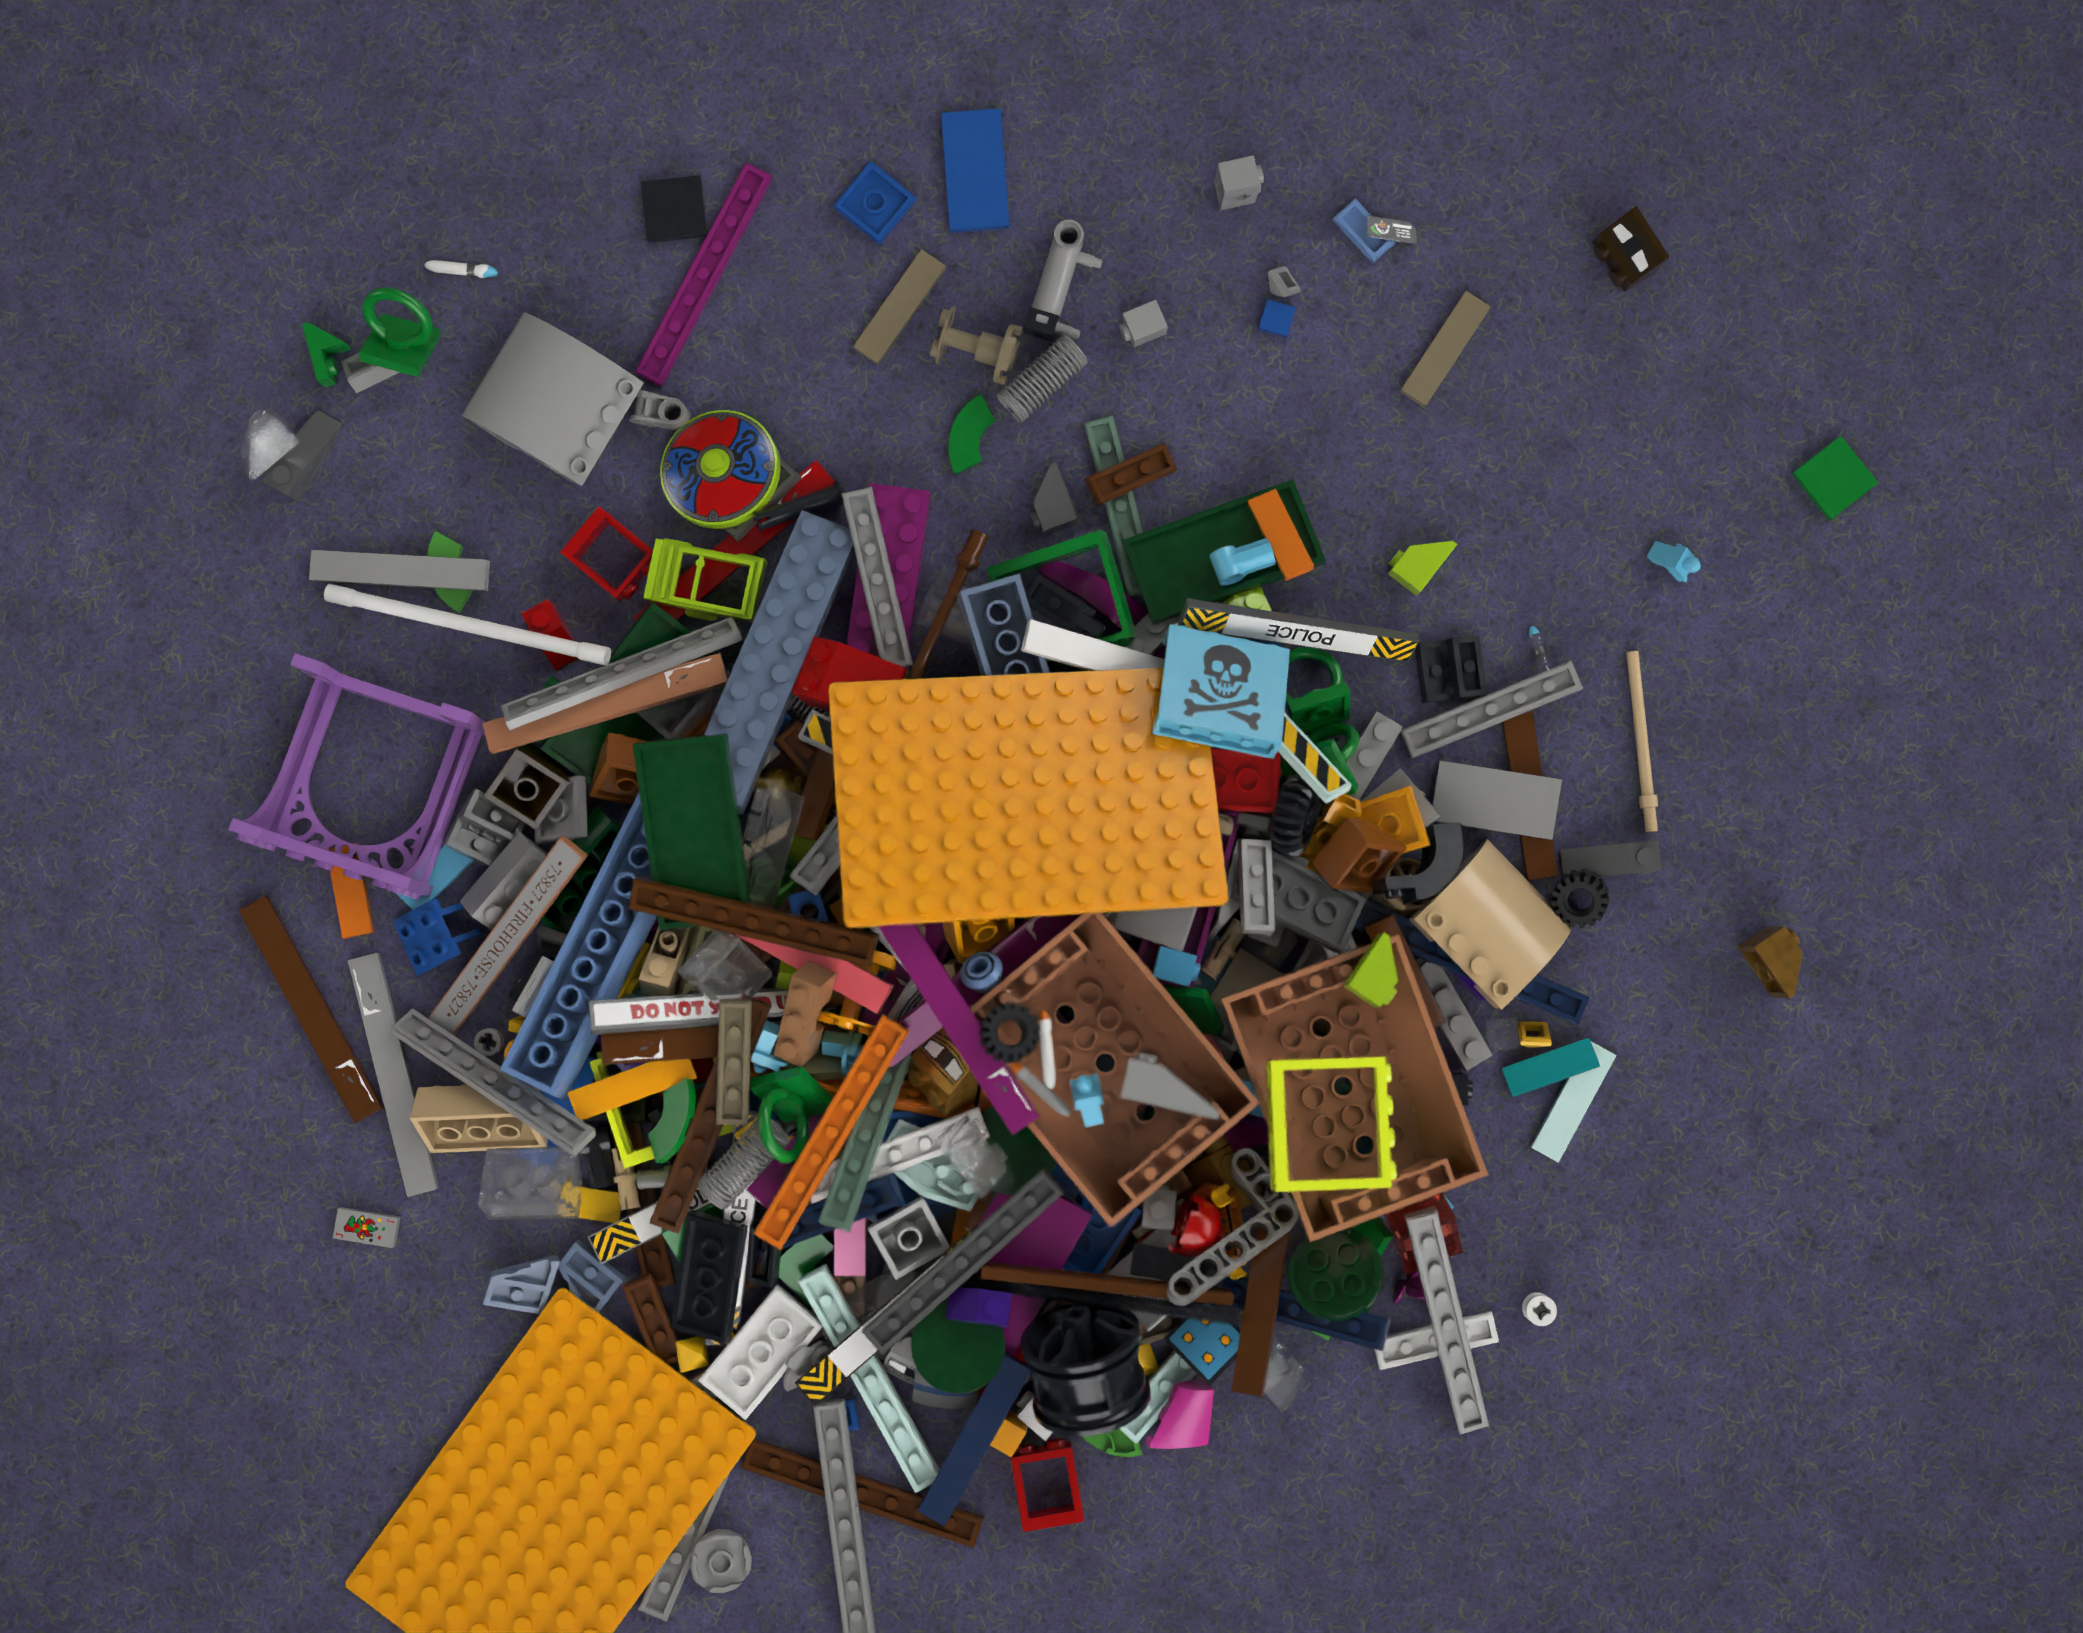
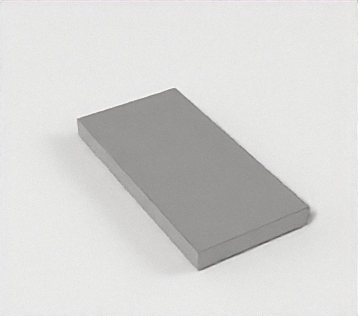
(1496, 799)

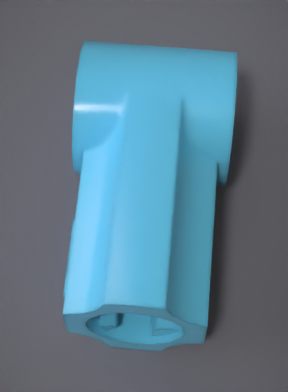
(1234, 563)

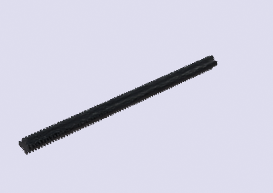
(1108, 1299)

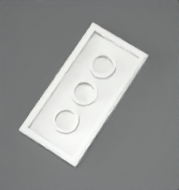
(759, 1352)

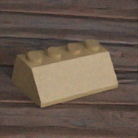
(468, 1121)

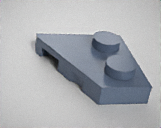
(588, 1277)

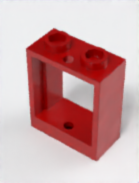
(588, 534)
(1051, 1516)

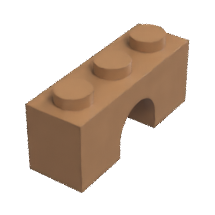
(799, 1031)

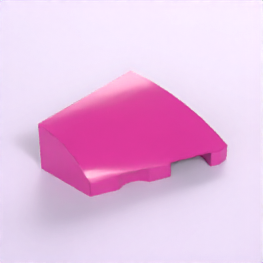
(1185, 1417)

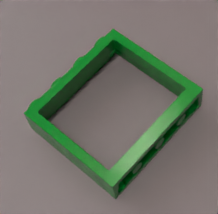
(1066, 550)

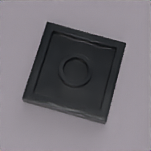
(674, 209)

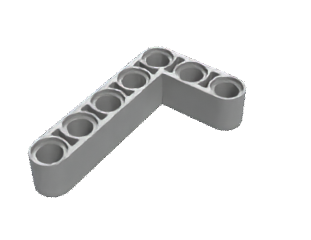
(1240, 1237)

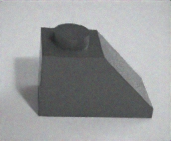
(1052, 504)

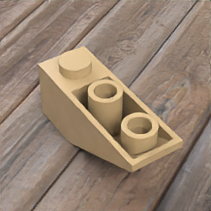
(663, 961)

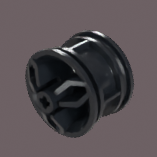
(1085, 1369)

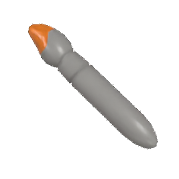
(1039, 1088)

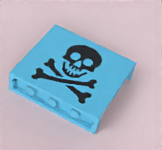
(1222, 691)

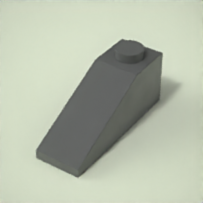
(298, 466)
(1612, 859)

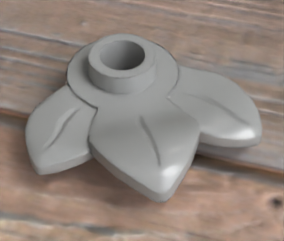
(802, 1361)

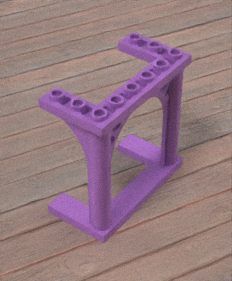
(274, 819)

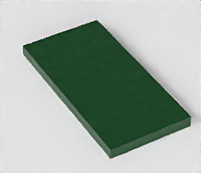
(1175, 558)
(580, 748)
(692, 817)

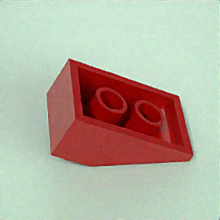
(836, 663)

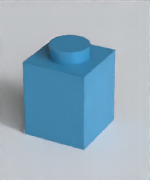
(1175, 966)

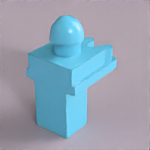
(1676, 559)
(842, 1045)
(763, 1053)
(1088, 1098)

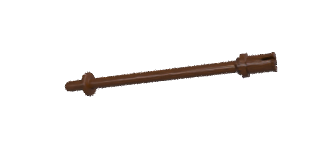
(966, 562)

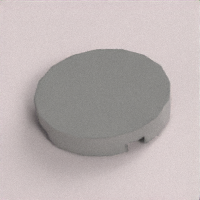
(720, 1561)

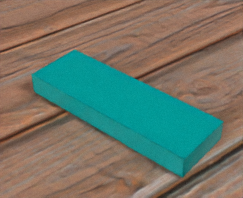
(1550, 1067)

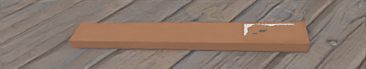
(651, 691)

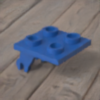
(428, 937)

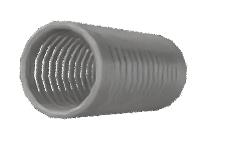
(1064, 344)
(723, 1179)

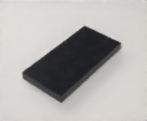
(709, 1276)

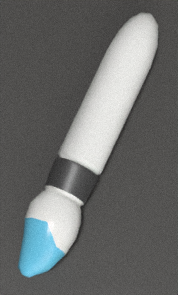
(456, 268)

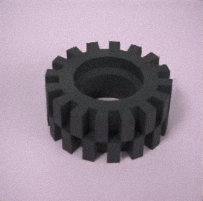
(1585, 881)
(1028, 1027)

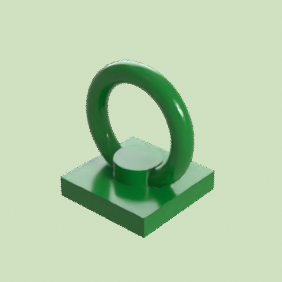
(396, 341)
(1319, 706)
(1331, 750)
(791, 1096)

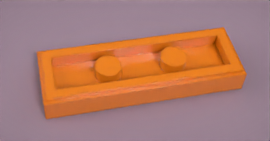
(1281, 533)
(351, 902)

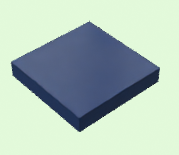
(875, 202)

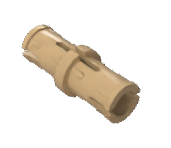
(1223, 950)
(626, 1183)

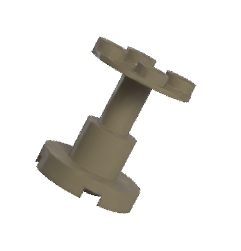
(987, 348)

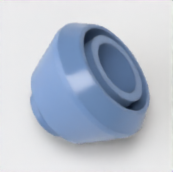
(981, 972)

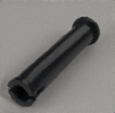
(792, 508)

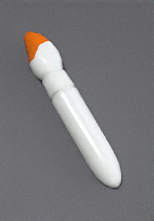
(1046, 1049)

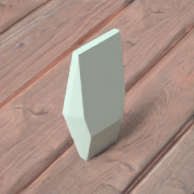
(936, 1177)

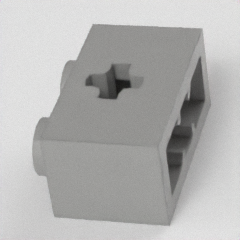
(1238, 182)

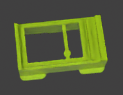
(665, 572)

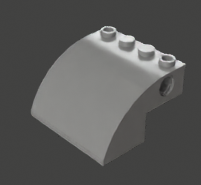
(552, 398)

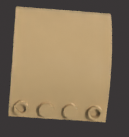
(1493, 925)

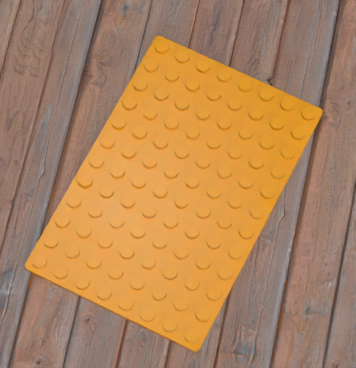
(1018, 799)
(554, 1488)

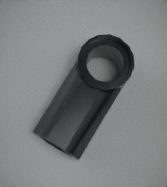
(600, 1158)

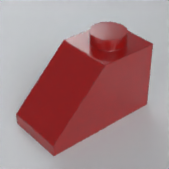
(547, 620)

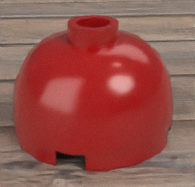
(1196, 1227)

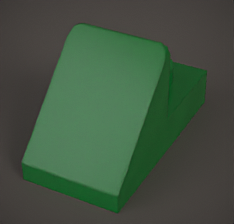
(320, 347)

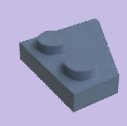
(522, 1286)

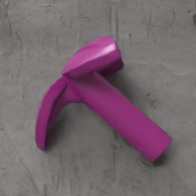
(1411, 1285)

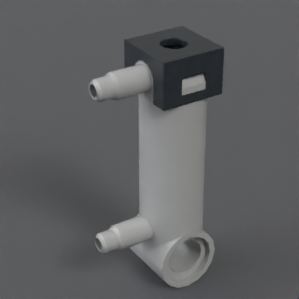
(1055, 282)

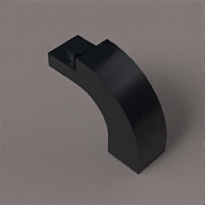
(1437, 867)

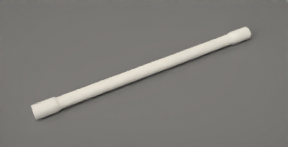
(582, 650)

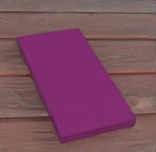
(1043, 1244)

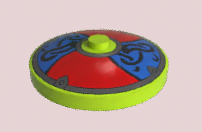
(720, 469)

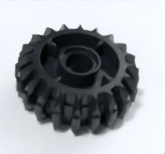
(1294, 817)

